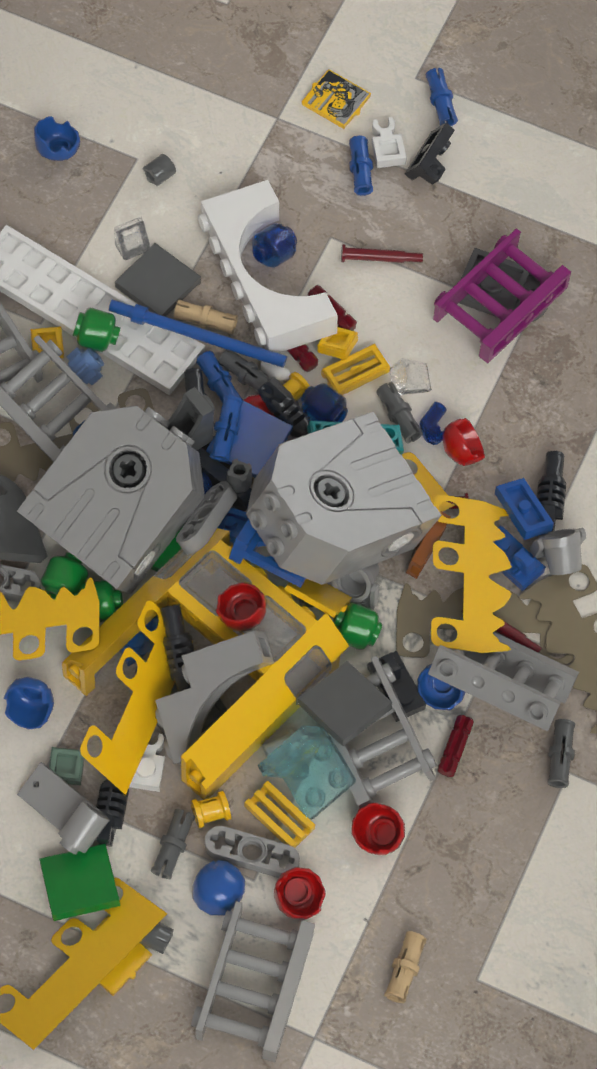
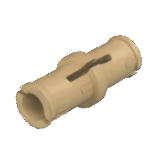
(205, 316)
(405, 967)

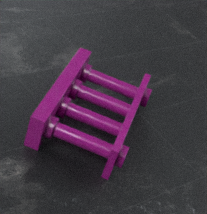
(511, 322)

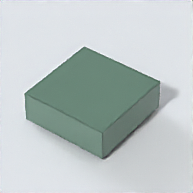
(67, 764)

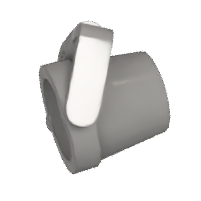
(561, 550)
(360, 586)

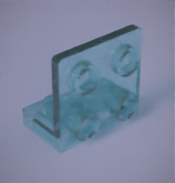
(310, 769)

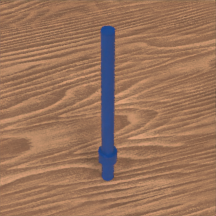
(141, 315)

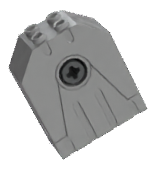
(339, 501)
(104, 511)

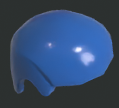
(56, 140)
(438, 693)
(29, 702)
(218, 887)

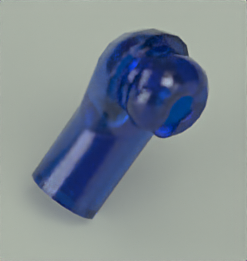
(429, 423)

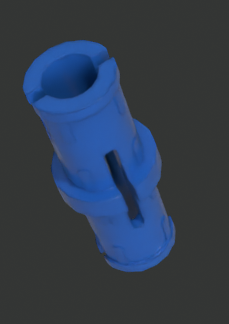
(441, 97)
(361, 165)
(217, 378)
(228, 428)

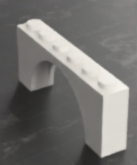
(278, 318)

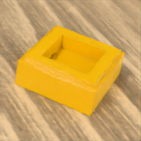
(47, 334)
(339, 344)

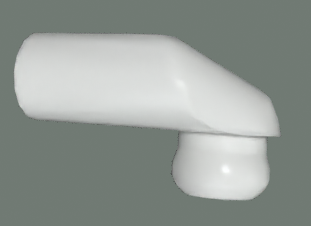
(271, 371)

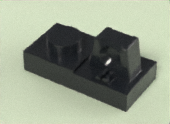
(425, 162)
(404, 685)

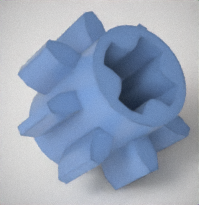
(86, 365)

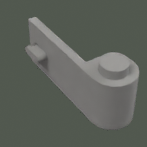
(64, 808)

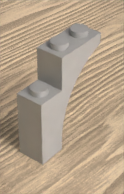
(209, 675)

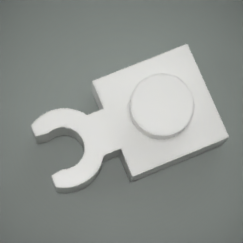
(387, 146)
(151, 767)

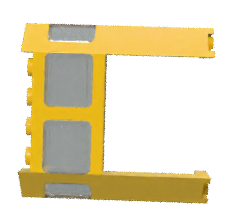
(299, 644)

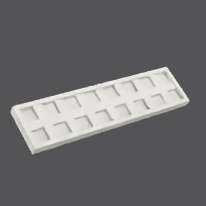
(62, 291)

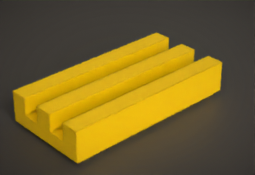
(329, 371)
(288, 806)

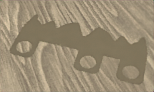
(30, 458)
(417, 614)
(568, 630)

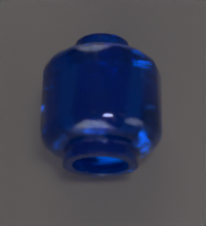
(274, 245)
(324, 403)

